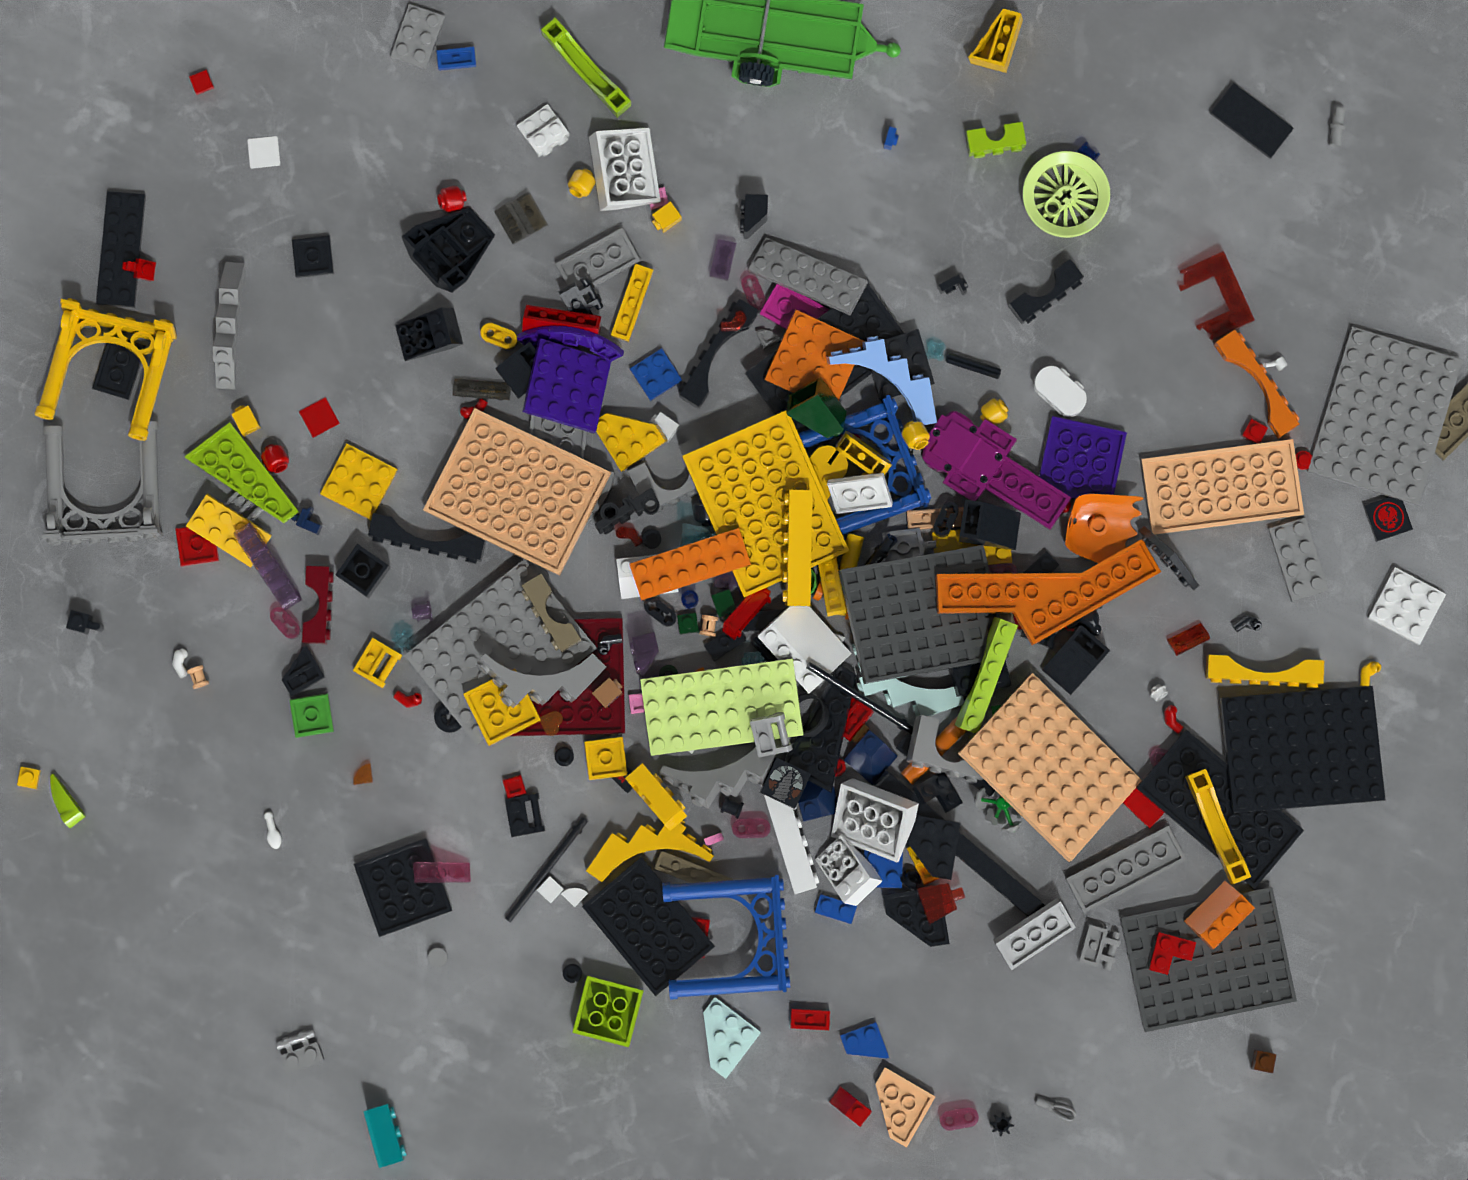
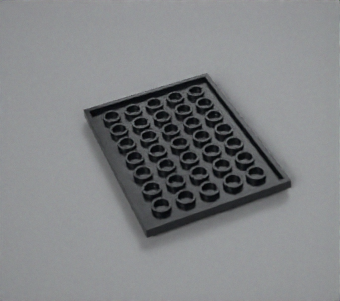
(1302, 749)

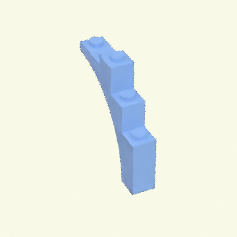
(873, 356)

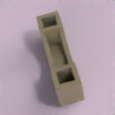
(563, 634)

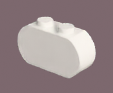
(1060, 391)

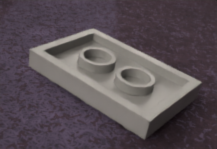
(417, 37)

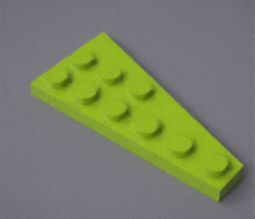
(236, 466)

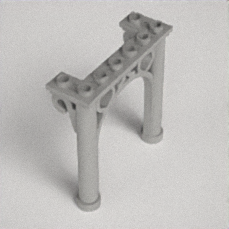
(56, 495)

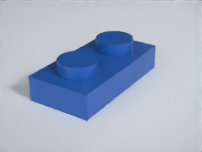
(456, 58)
(835, 909)

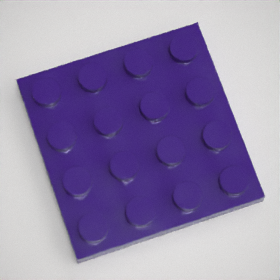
(566, 386)
(1082, 457)

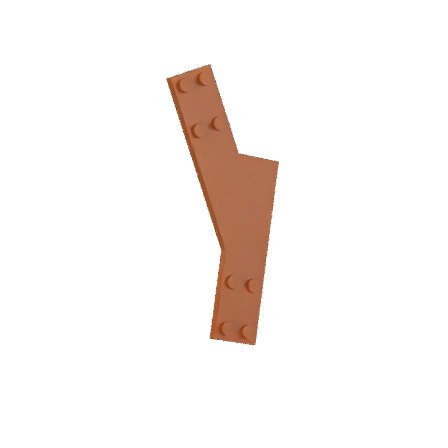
(1046, 600)

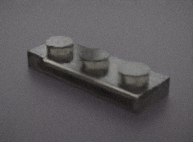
(481, 389)

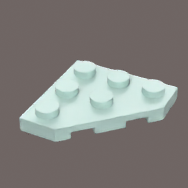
(727, 1037)

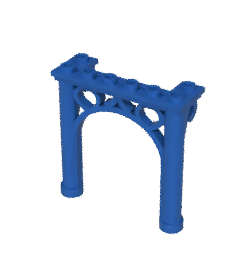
(907, 501)
(738, 983)

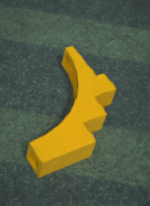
(617, 850)

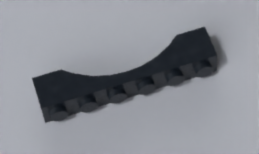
(697, 388)
(466, 546)

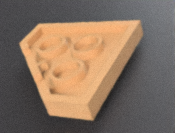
(902, 1105)

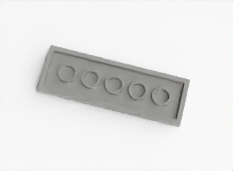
(808, 276)
(1126, 869)

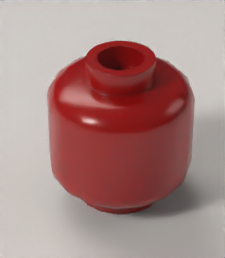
(451, 198)
(275, 458)

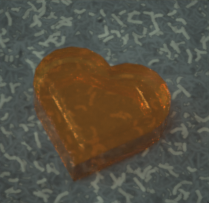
(551, 723)

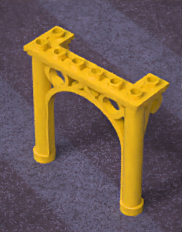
(161, 330)

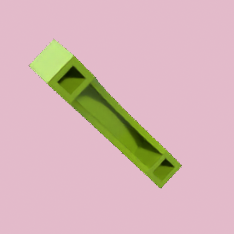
(577, 59)
(996, 651)

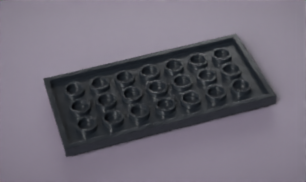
(867, 320)
(1258, 835)

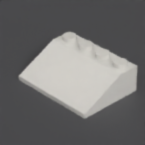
(624, 168)
(806, 639)
(874, 819)

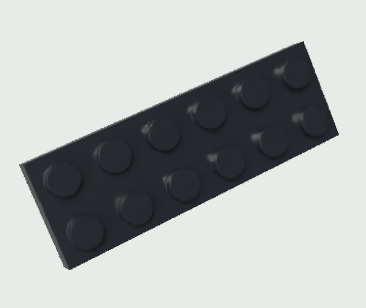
(120, 244)

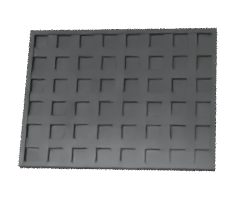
(898, 621)
(1236, 977)

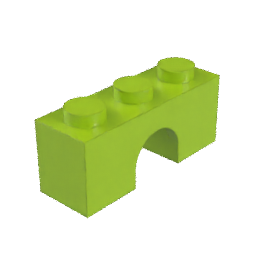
(979, 144)

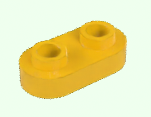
(499, 336)

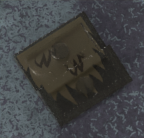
(521, 218)

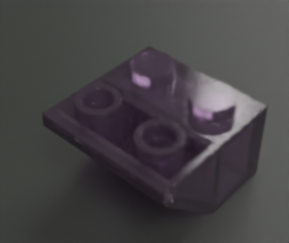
(646, 651)

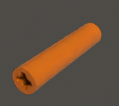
(942, 743)

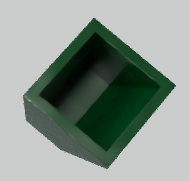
(817, 409)

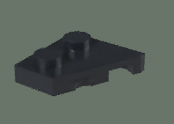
(303, 673)

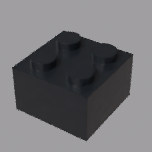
(363, 571)

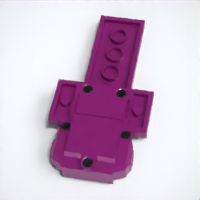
(979, 461)

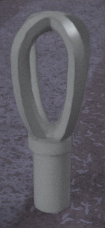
(1050, 1106)

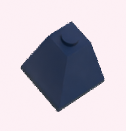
(870, 757)
(816, 802)

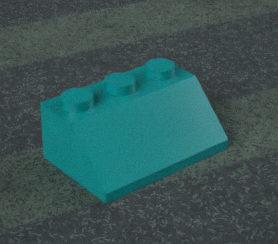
(385, 1135)

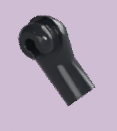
(1248, 622)

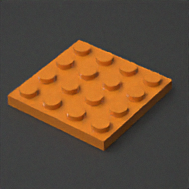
(804, 352)

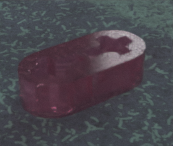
(757, 290)
(281, 626)

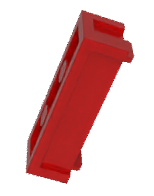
(745, 613)

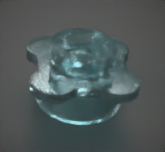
(940, 347)

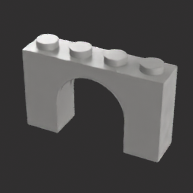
(643, 481)
(924, 752)

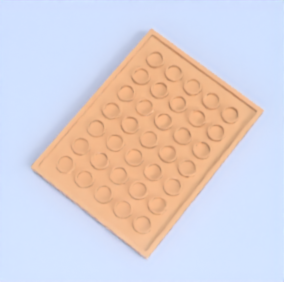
(517, 491)
(1050, 767)

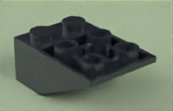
(429, 333)
(989, 525)
(1076, 660)

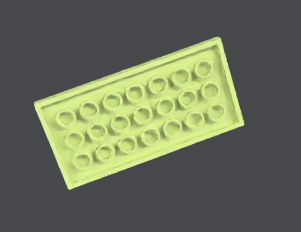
(717, 705)

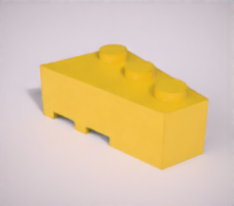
(999, 42)
(657, 797)

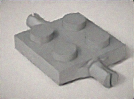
(908, 545)

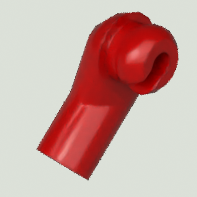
(467, 411)
(408, 701)
(1170, 719)

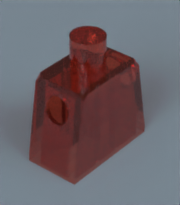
(939, 900)

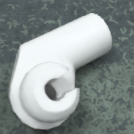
(177, 662)

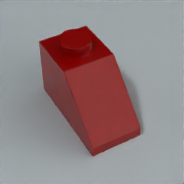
(850, 1106)

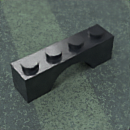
(1027, 306)

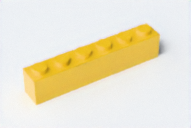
(798, 548)

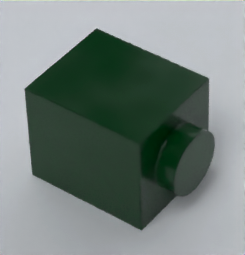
(723, 604)

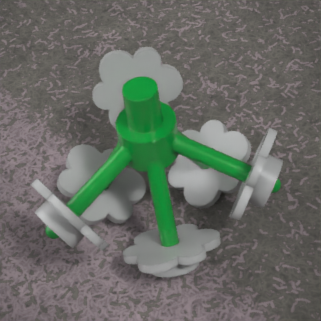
(996, 816)

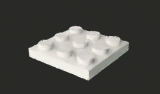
(1406, 606)

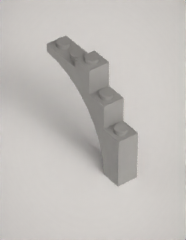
(227, 324)
(542, 688)
(705, 785)

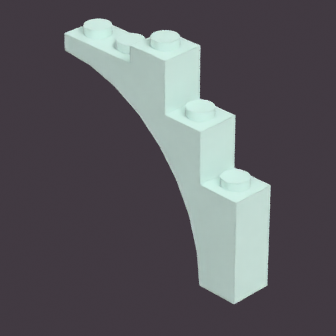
(927, 701)

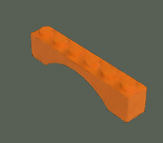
(1235, 351)

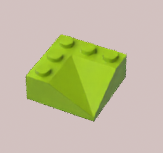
(608, 1011)

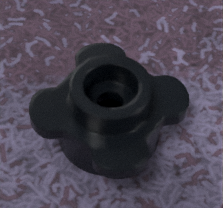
(911, 879)

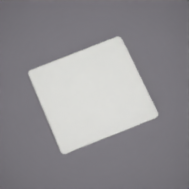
(263, 152)

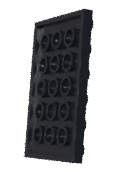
(649, 933)

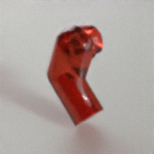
(736, 323)
(629, 533)

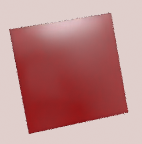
(319, 417)

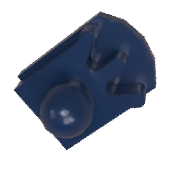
(304, 522)

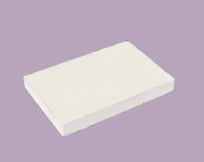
(860, 493)

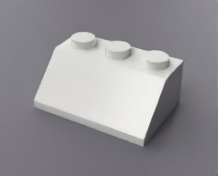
(626, 580)

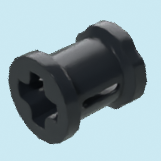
(732, 807)

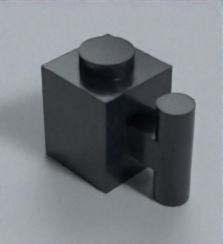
(82, 623)

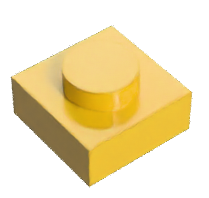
(28, 777)

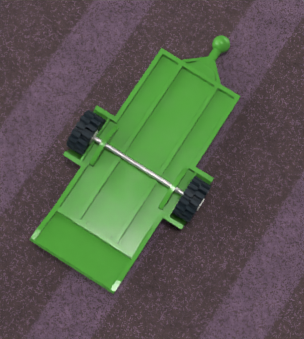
(774, 36)

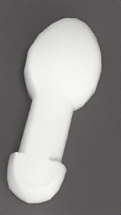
(273, 836)

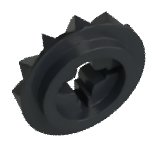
(441, 722)

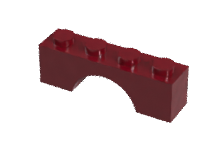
(316, 630)

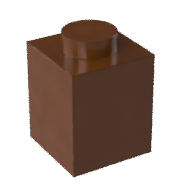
(1263, 1061)

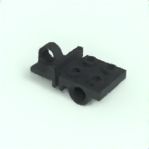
(623, 513)

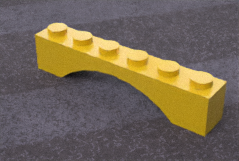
(1224, 668)
(1212, 815)

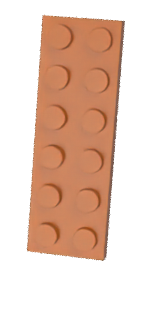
(690, 563)

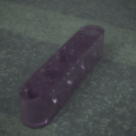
(267, 566)

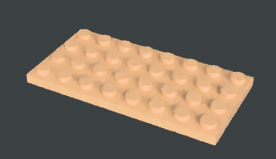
(1222, 487)

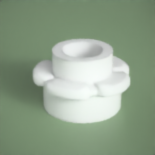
(1158, 692)

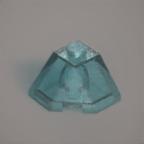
(694, 533)

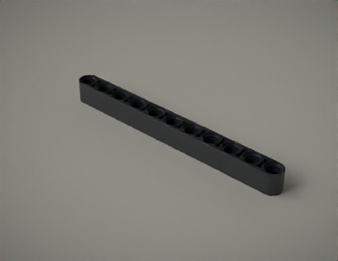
(971, 854)

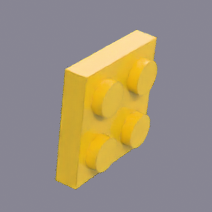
(606, 758)

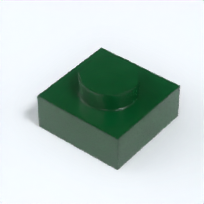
(688, 623)

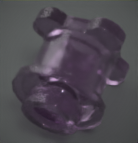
(422, 612)

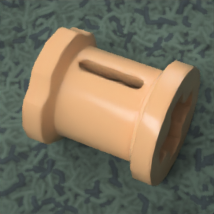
(708, 625)
(198, 677)

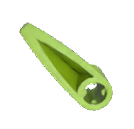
(66, 805)

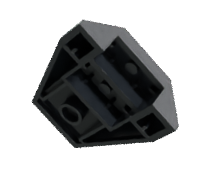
(448, 247)

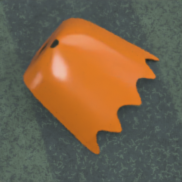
(1117, 512)

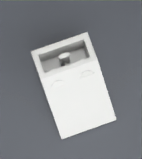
(848, 871)

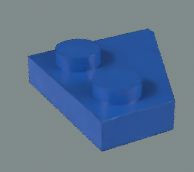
(865, 1042)

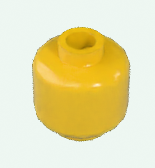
(581, 183)
(994, 411)
(915, 435)

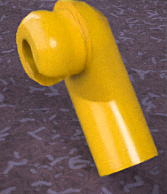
(1367, 671)

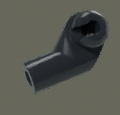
(607, 641)

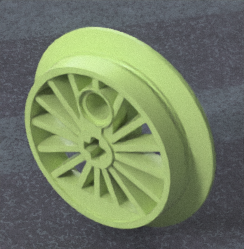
(1087, 172)

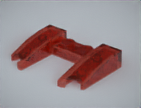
(1220, 269)

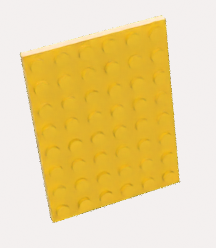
(744, 488)

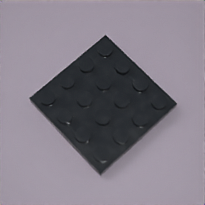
(391, 890)

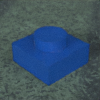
(891, 138)

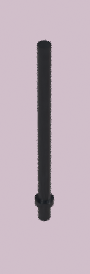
(901, 723)
(576, 829)

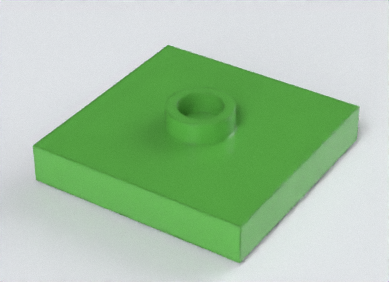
(311, 715)

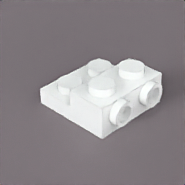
(543, 131)

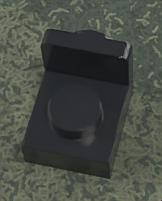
(950, 285)

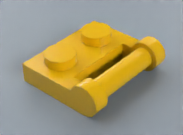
(371, 660)

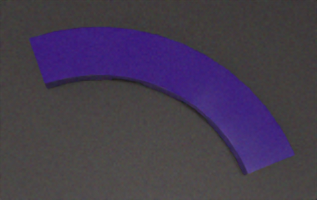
(574, 337)

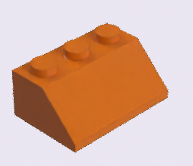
(1219, 915)

